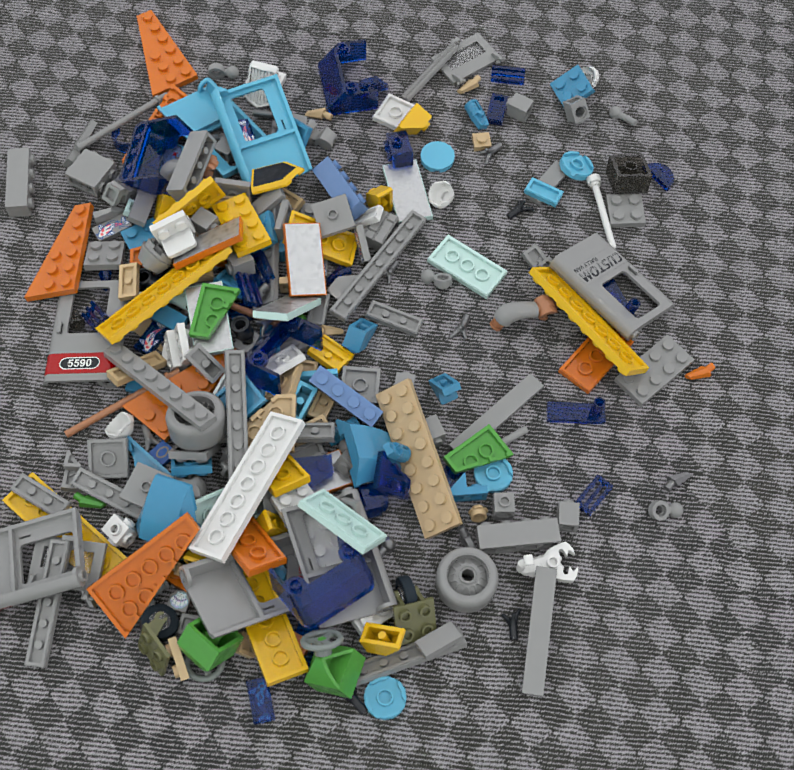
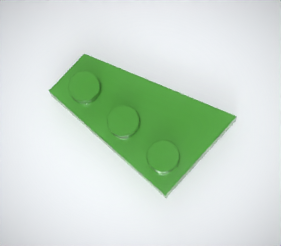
(211, 309)
(477, 451)

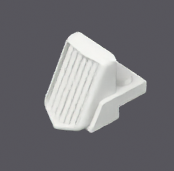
(257, 71)
(175, 234)
(176, 345)

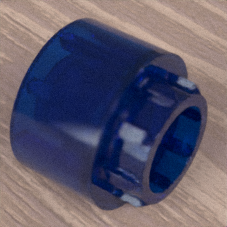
(373, 501)

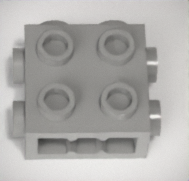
(91, 172)

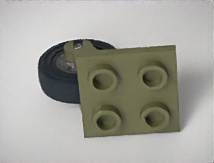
(413, 611)
(157, 626)

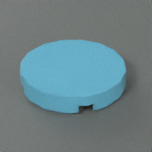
(437, 156)
(575, 165)
(494, 475)
(382, 705)

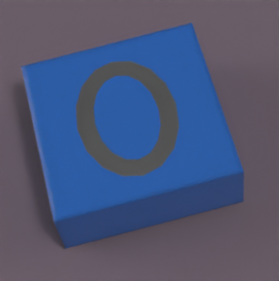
(160, 453)

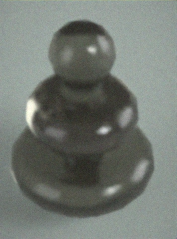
(77, 321)

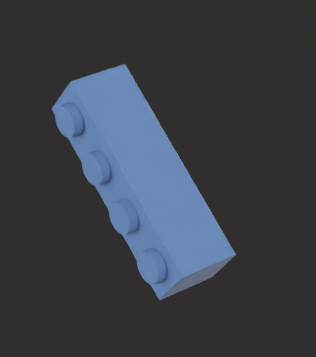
(337, 184)
(346, 396)

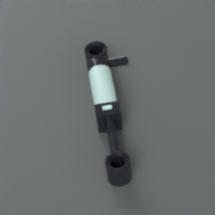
(147, 278)

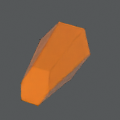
(701, 372)

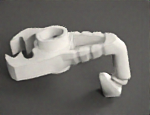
(551, 560)

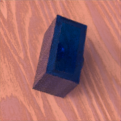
(398, 149)

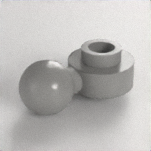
(218, 71)
(440, 280)
(664, 510)

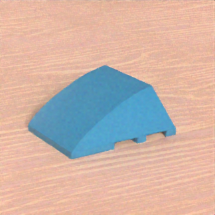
(363, 447)
(164, 504)

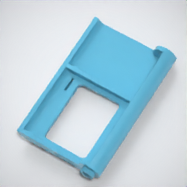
(200, 114)
(267, 150)

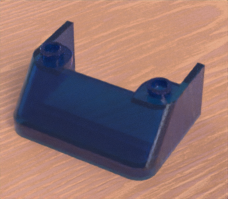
(344, 96)
(147, 152)
(267, 345)
(329, 593)

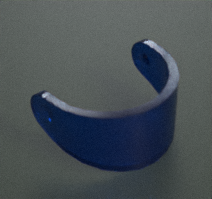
(120, 146)

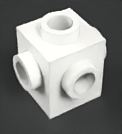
(120, 531)

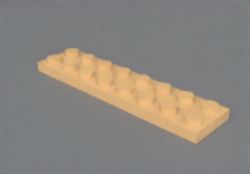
(428, 484)

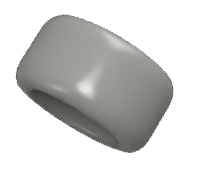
(189, 437)
(461, 594)

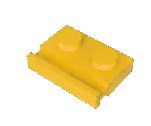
(332, 355)

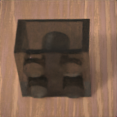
(628, 174)

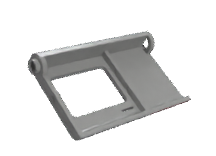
(16, 536)
(375, 602)

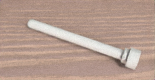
(594, 182)

